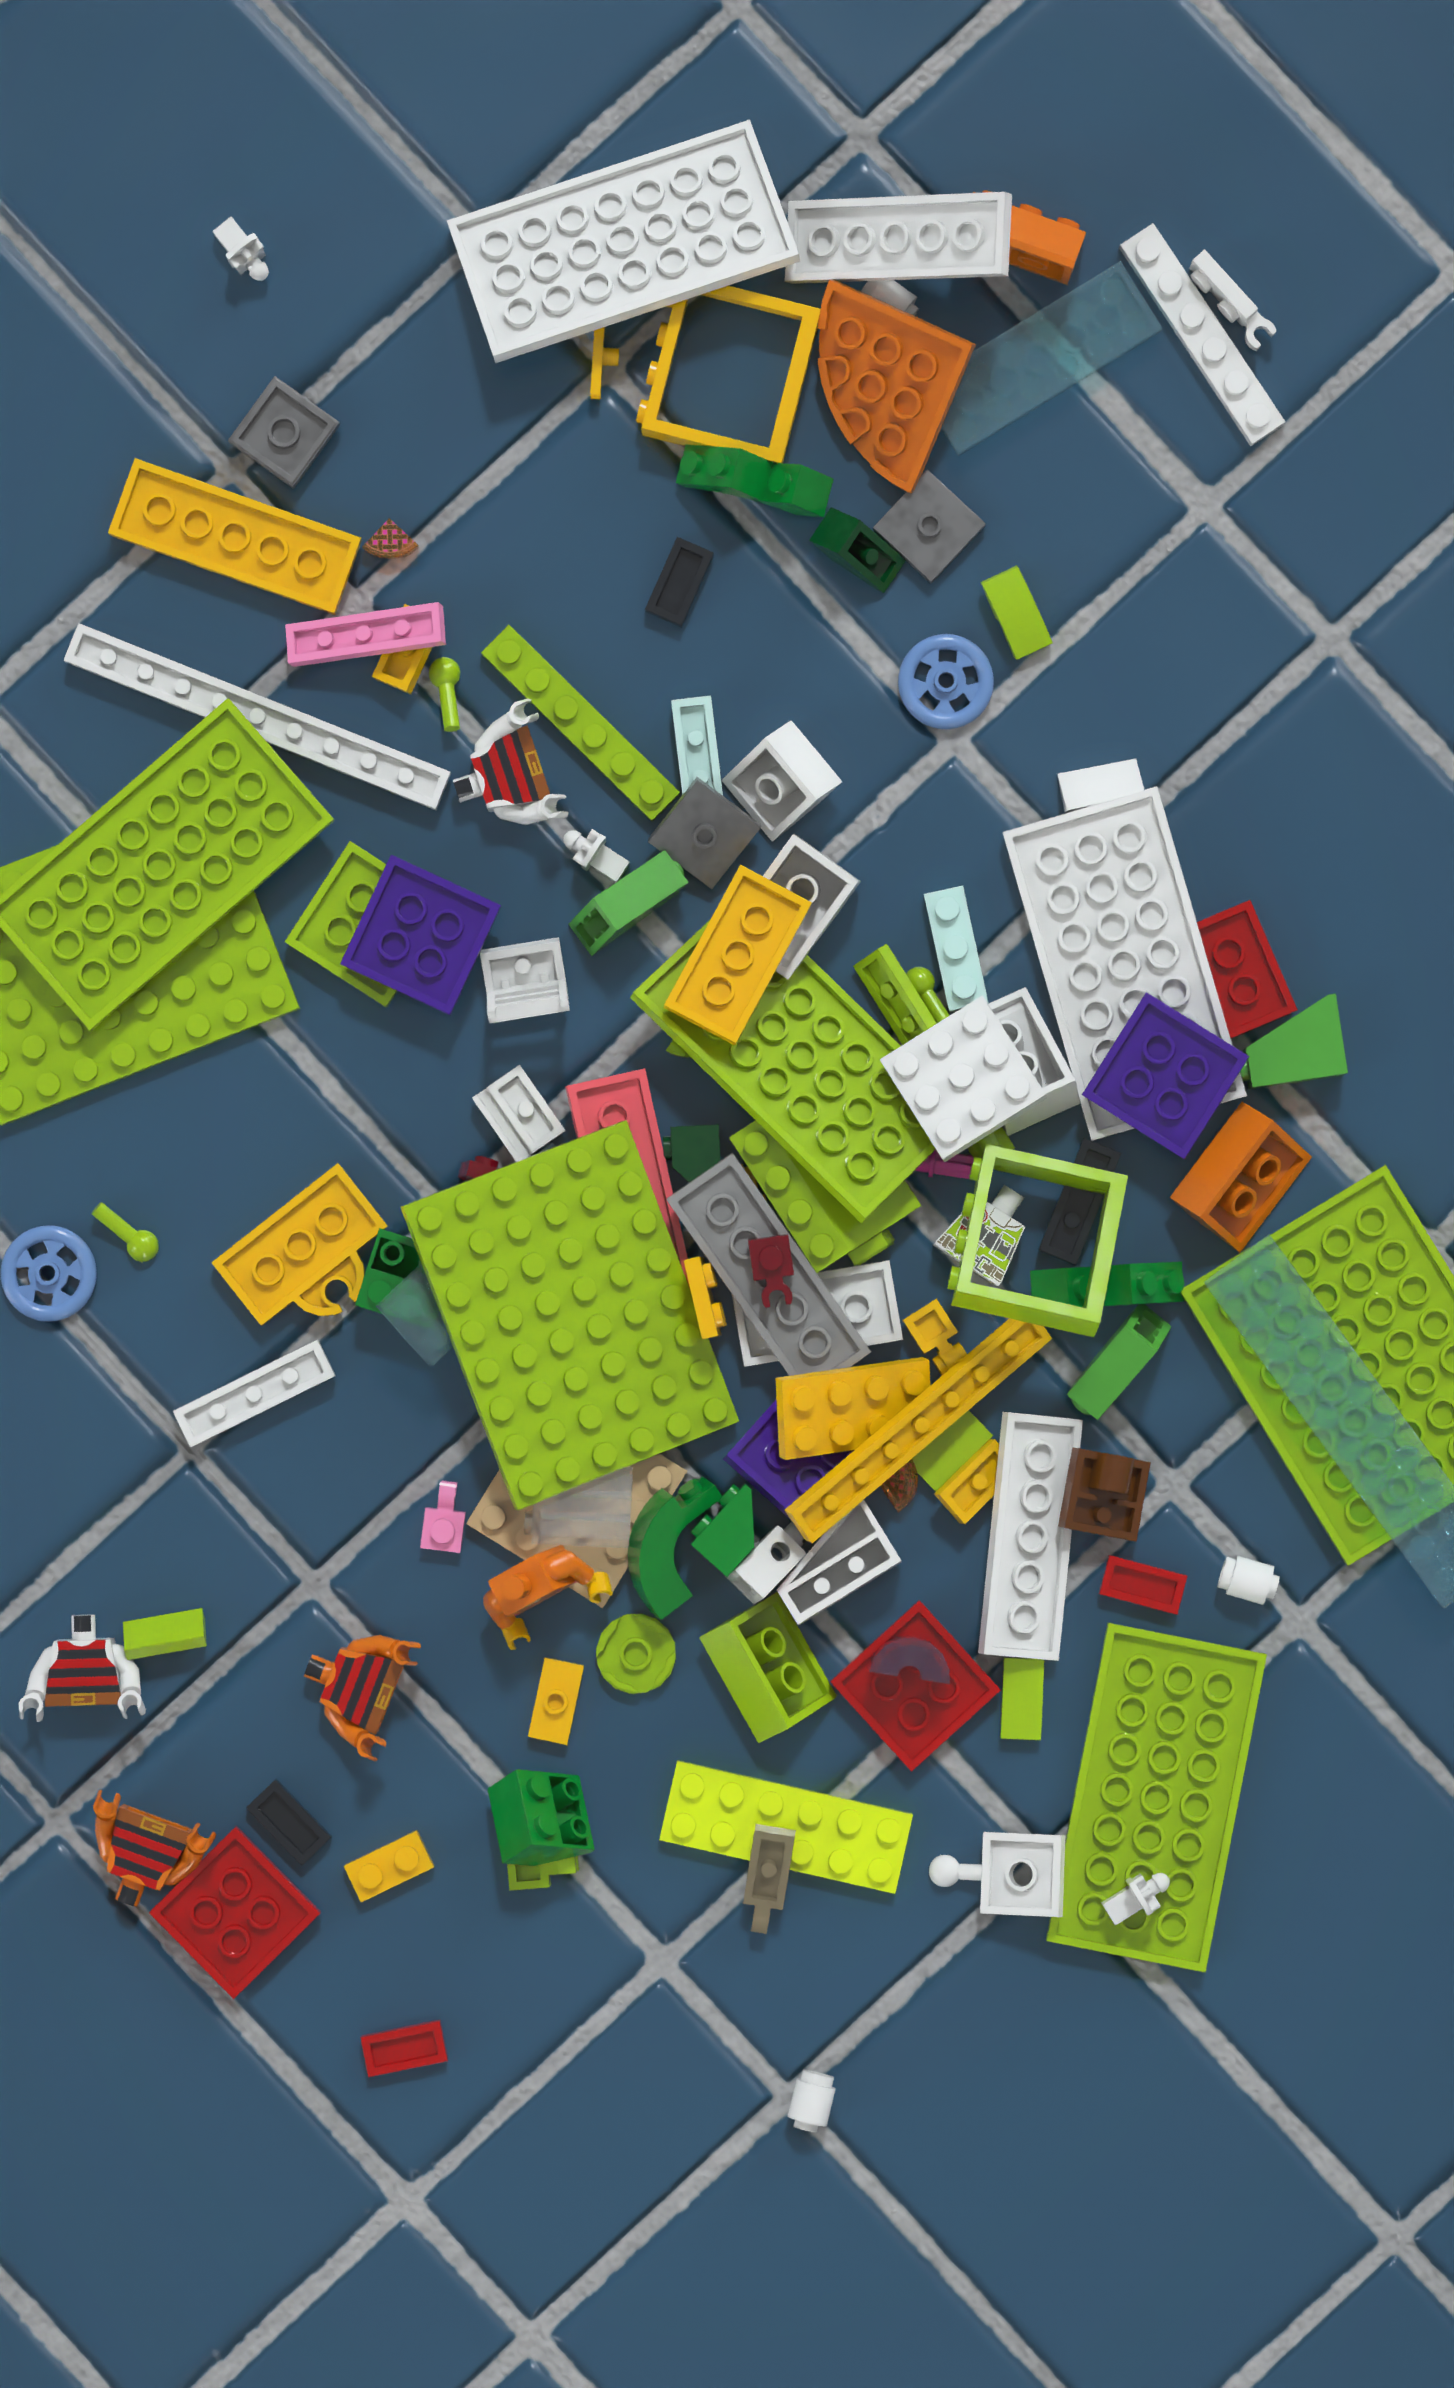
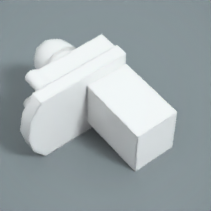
(243, 250)
(594, 854)
(1136, 1896)

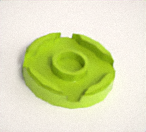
(636, 1653)

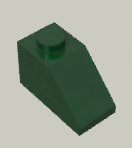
(857, 549)
(692, 1149)

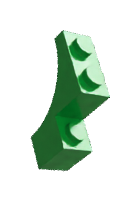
(755, 478)
(1126, 1284)

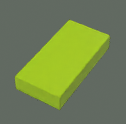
(951, 1450)
(164, 1634)
(1022, 1698)

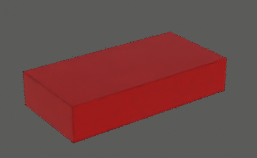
(1142, 1584)
(404, 2048)

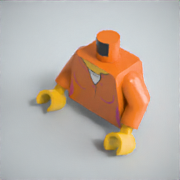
(533, 1583)

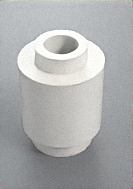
(892, 294)
(1248, 1579)
(812, 2100)

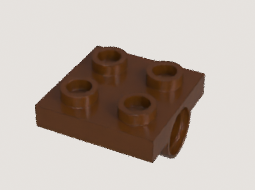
(1104, 1494)

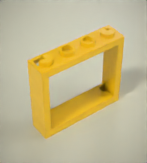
(659, 373)

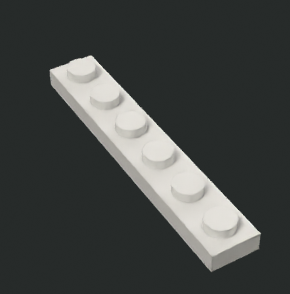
(1202, 334)

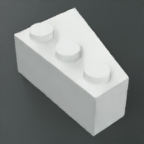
(838, 1564)

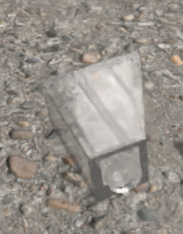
(586, 1514)

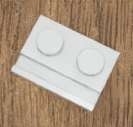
(518, 1114)

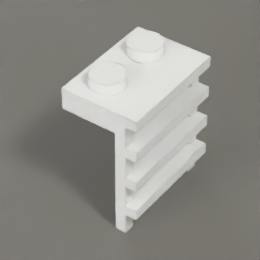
(524, 980)

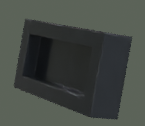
(679, 582)
(289, 1822)

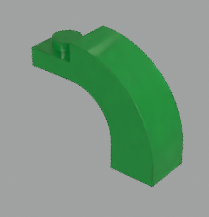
(654, 1543)

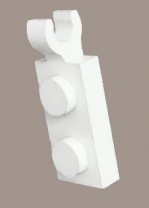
(1233, 301)

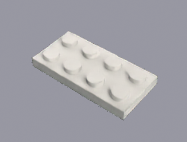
(862, 1293)

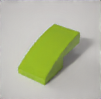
(1016, 612)

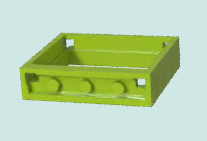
(1023, 1307)

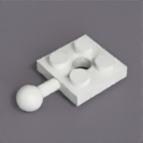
(998, 1888)

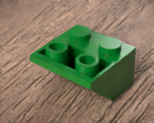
(389, 1264)
(730, 1533)
(540, 1817)

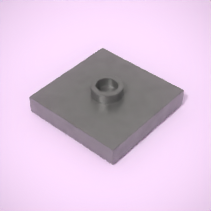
(284, 432)
(929, 526)
(704, 832)

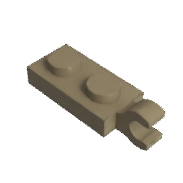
(768, 1872)

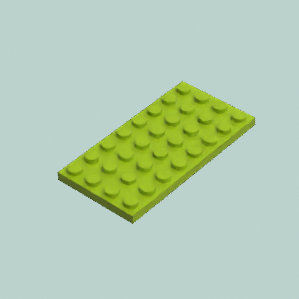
(160, 864)
(809, 1079)
(1158, 1792)

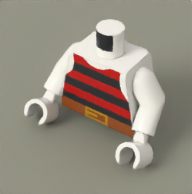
(510, 772)
(83, 1673)

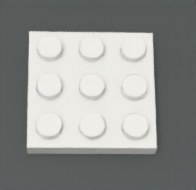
(963, 1078)

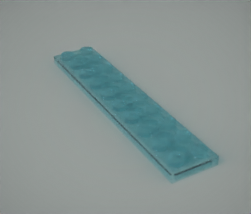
(1343, 1408)

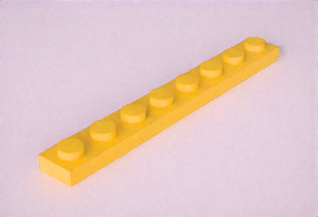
(915, 1427)

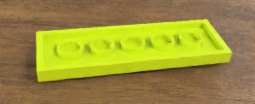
(832, 1834)

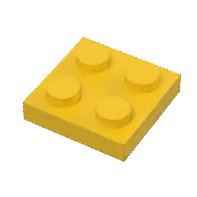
(701, 1280)

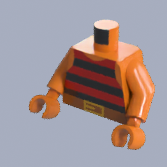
(361, 1687)
(145, 1848)

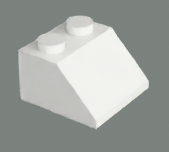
(781, 780)

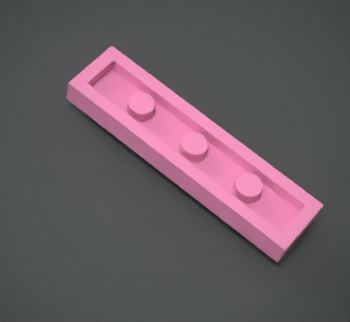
(365, 634)

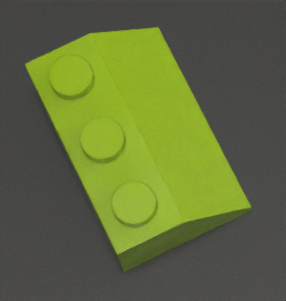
(768, 1667)

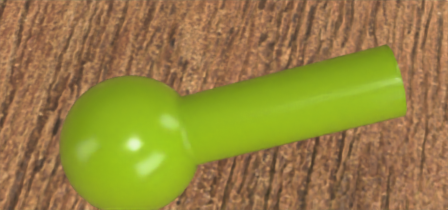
(445, 674)
(924, 984)
(141, 1244)

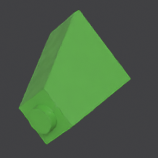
(628, 902)
(1299, 1049)
(1119, 1361)

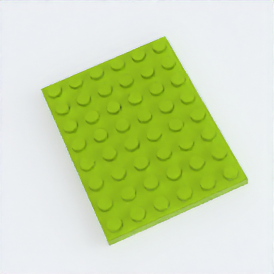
(206, 994)
(1394, 1306)
(569, 1314)

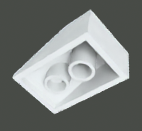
(816, 879)
(1040, 1052)

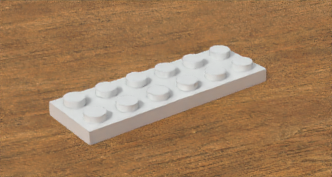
(900, 237)
(1025, 1544)

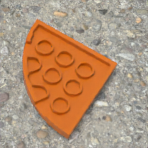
(887, 379)

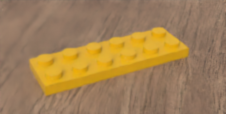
(235, 536)

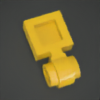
(932, 1329)

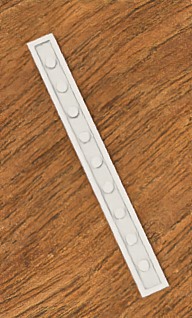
(274, 722)

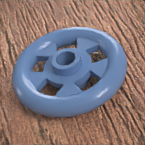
(928, 653)
(19, 1257)

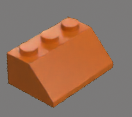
(1044, 244)
(1241, 1176)

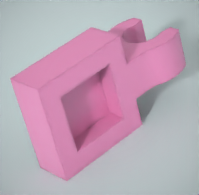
(443, 1525)

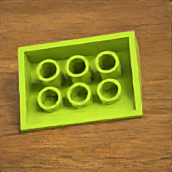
(808, 1209)

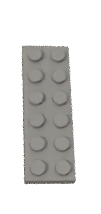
(722, 1214)

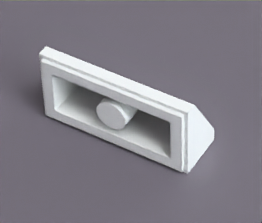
(1099, 784)

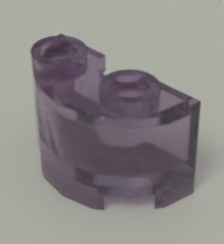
(914, 1652)

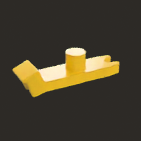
(601, 357)

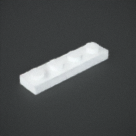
(254, 1393)

